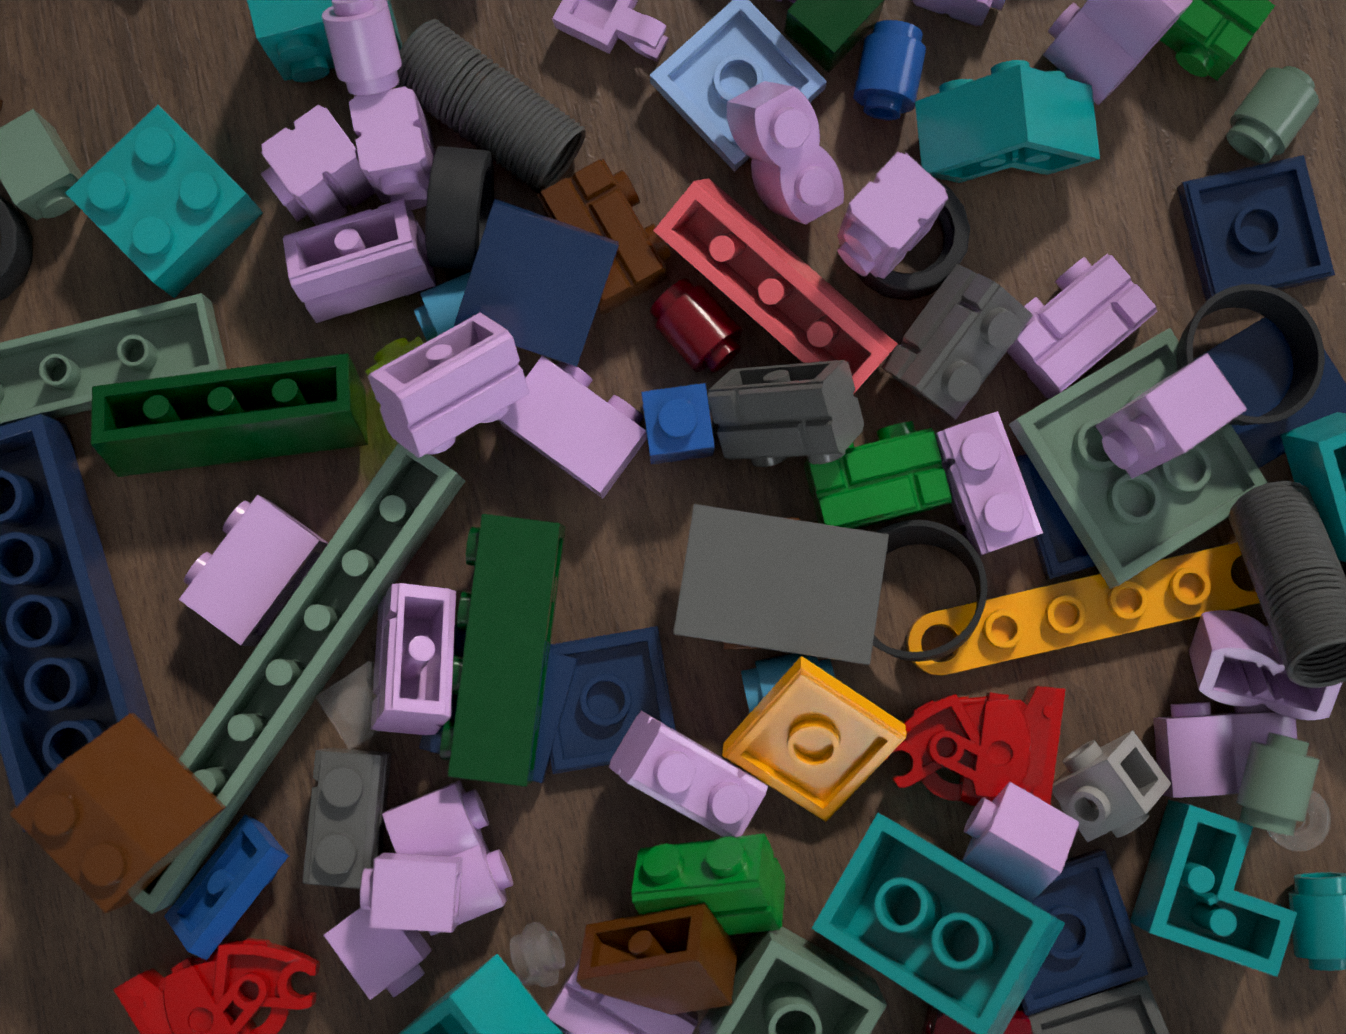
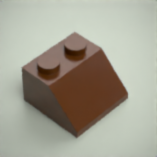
(118, 812)

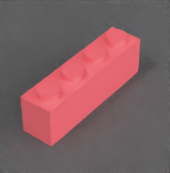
(771, 282)

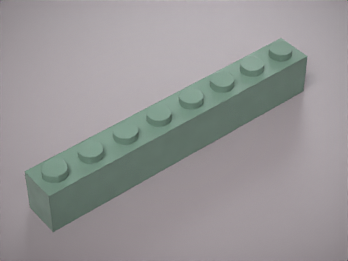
(307, 645)

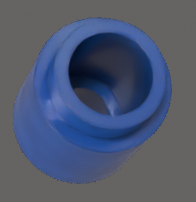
(890, 70)

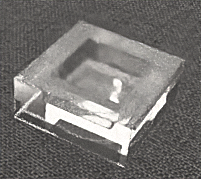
(350, 705)

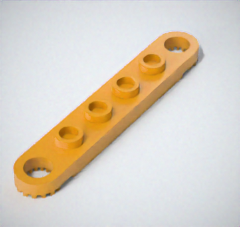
(1086, 610)

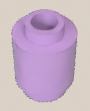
(363, 45)

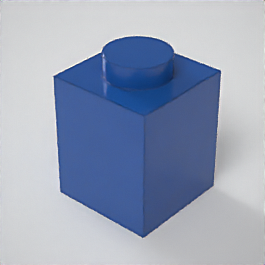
(678, 423)

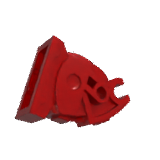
(985, 743)
(220, 992)

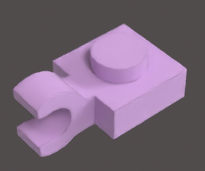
(607, 20)

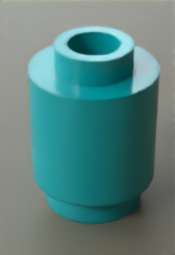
(1320, 919)

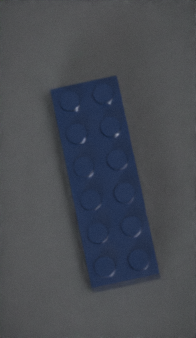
(61, 624)

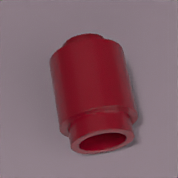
(696, 326)

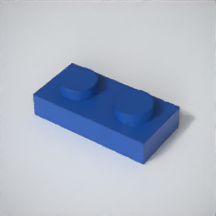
(226, 887)

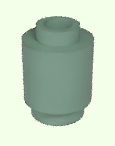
(1272, 113)
(1277, 784)

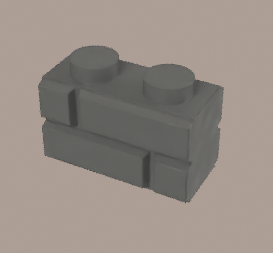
(957, 340)
(786, 412)
(346, 816)

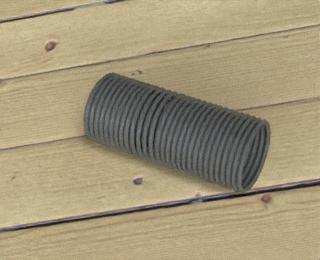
(501, 112)
(1297, 576)

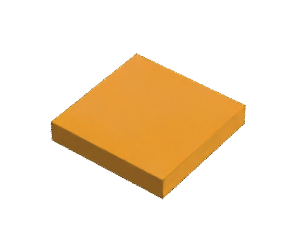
(814, 739)

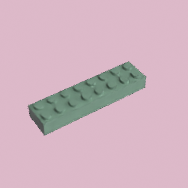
(58, 367)

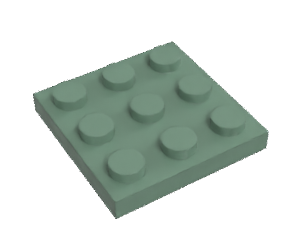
(1119, 518)

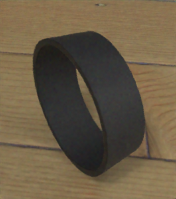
(1295, 325)
(944, 537)

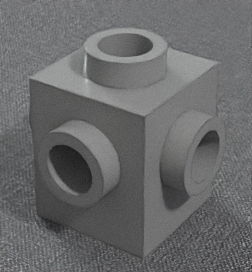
(1110, 786)

